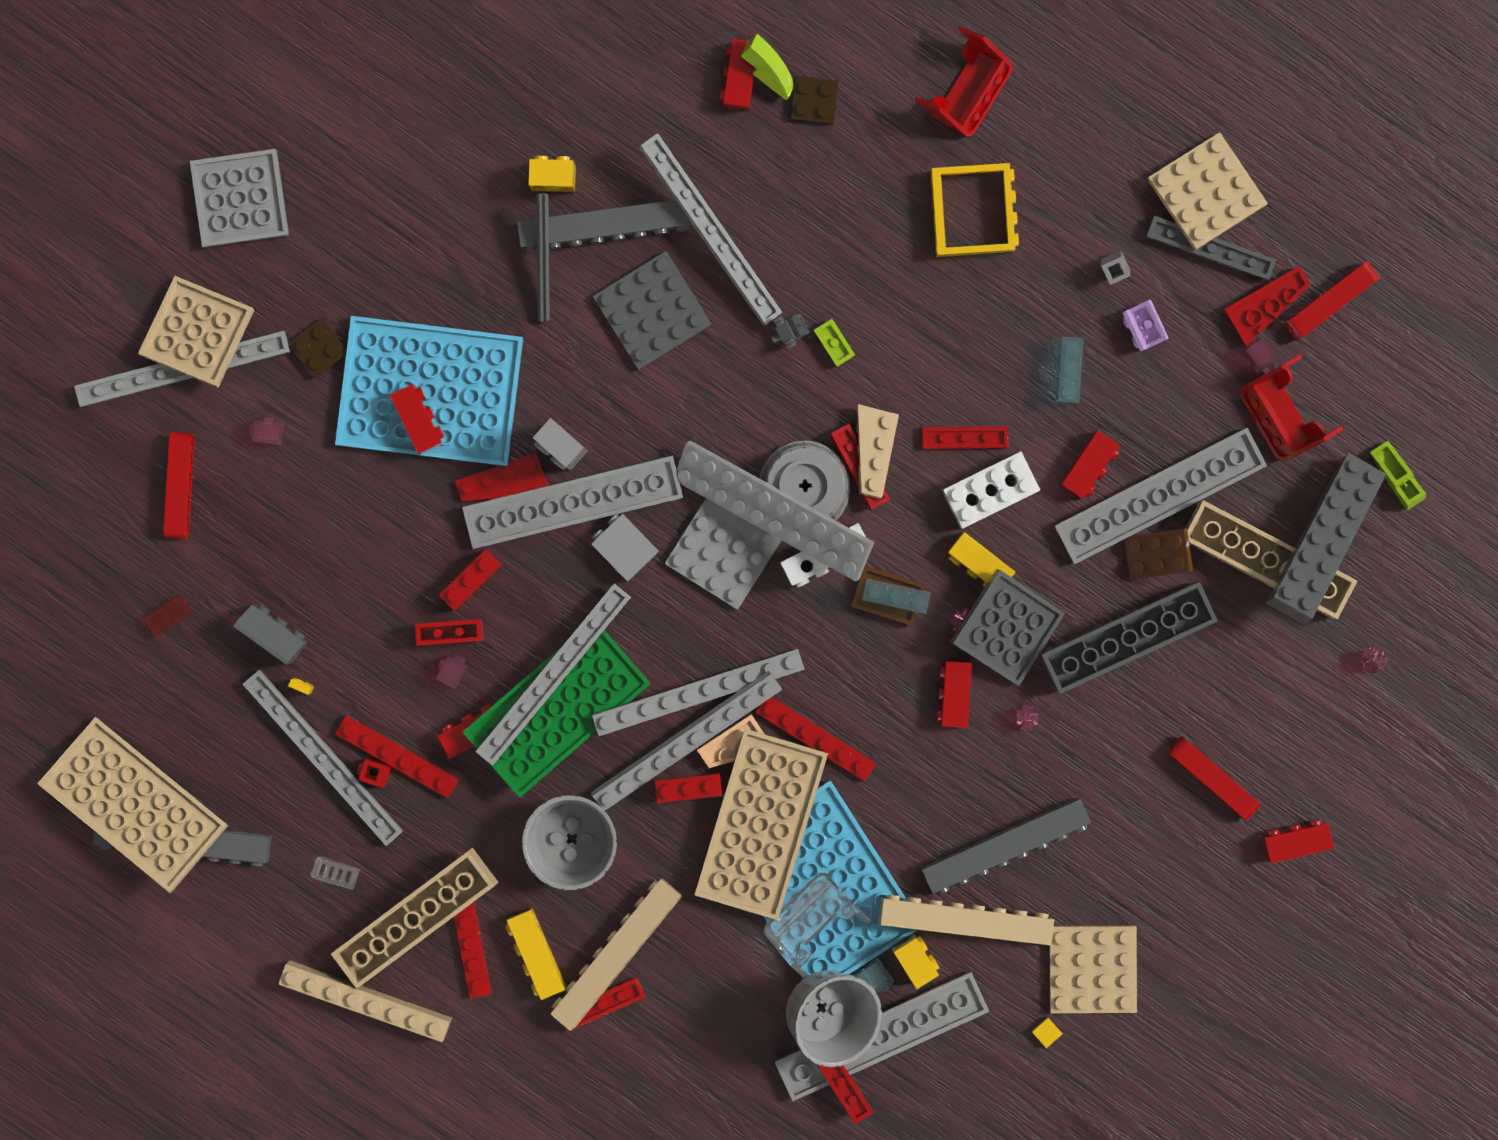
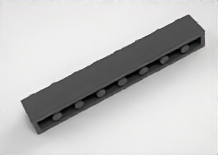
(607, 223)
(229, 845)
(1006, 845)

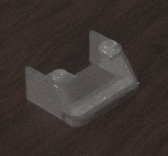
(806, 916)

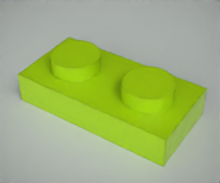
(834, 342)

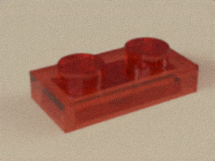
(169, 615)

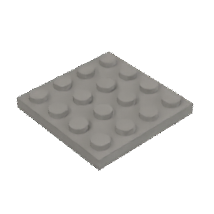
(239, 198)
(722, 553)

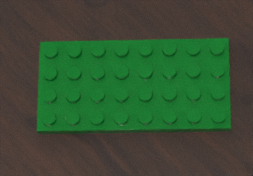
(596, 684)

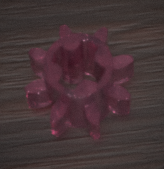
(958, 618)
(1373, 659)
(1026, 717)

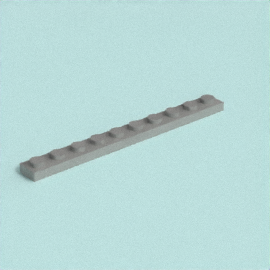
(710, 229)
(161, 375)
(553, 674)
(695, 693)
(686, 740)
(323, 757)

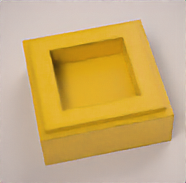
(301, 686)
(1046, 1032)

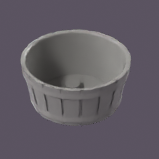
(821, 468)
(564, 863)
(845, 1026)

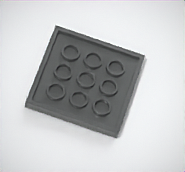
(652, 310)
(1007, 627)

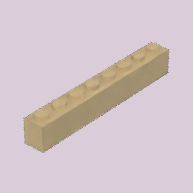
(966, 921)
(616, 954)
(365, 1001)

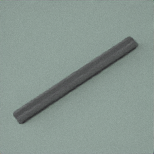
(543, 257)

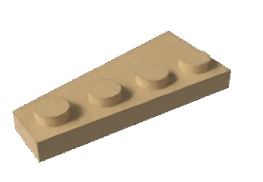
(875, 439)

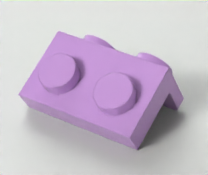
(1144, 325)

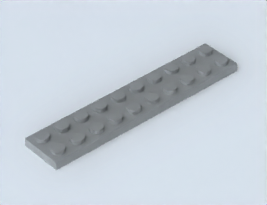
(1160, 496)
(572, 502)
(773, 511)
(899, 1030)

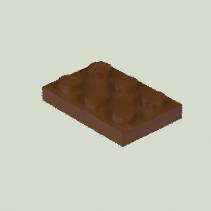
(1158, 554)
(898, 614)

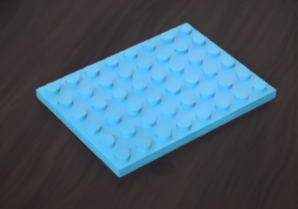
(465, 380)
(840, 848)

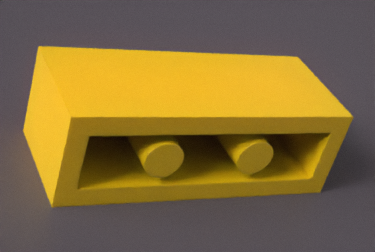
(976, 559)

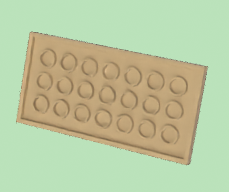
(133, 804)
(761, 824)

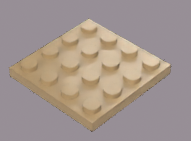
(1207, 191)
(196, 331)
(1093, 969)

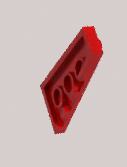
(1261, 307)
(501, 481)

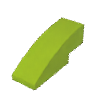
(768, 66)
(1398, 475)

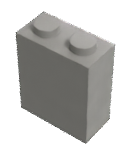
(624, 546)

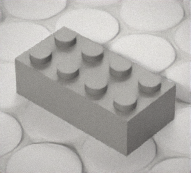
(556, 441)

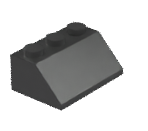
(271, 633)

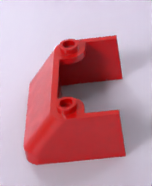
(975, 87)
(1278, 416)

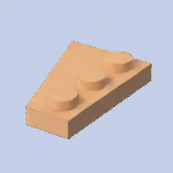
(725, 745)

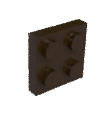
(814, 100)
(318, 348)

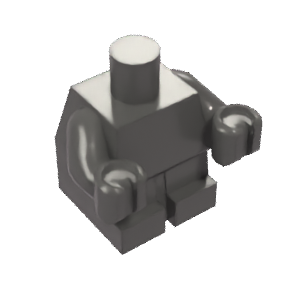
(790, 330)

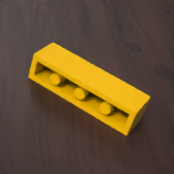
(535, 953)

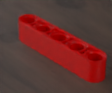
(1331, 300)
(178, 485)
(1214, 778)

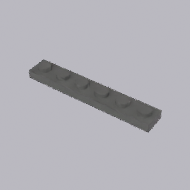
(1215, 250)

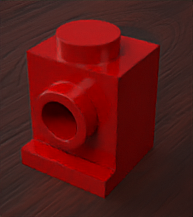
(380, 779)

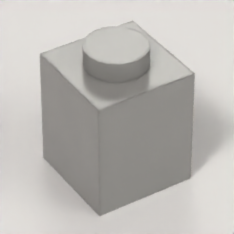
(1115, 267)

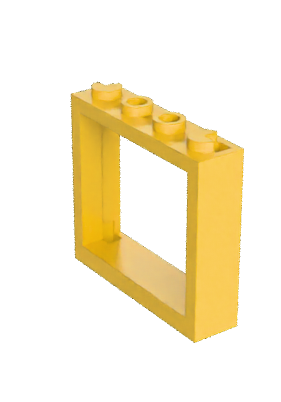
(938, 215)

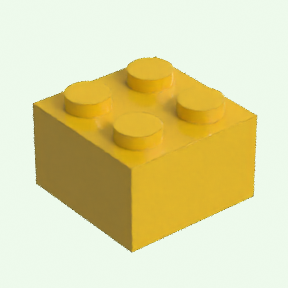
(552, 174)
(915, 960)

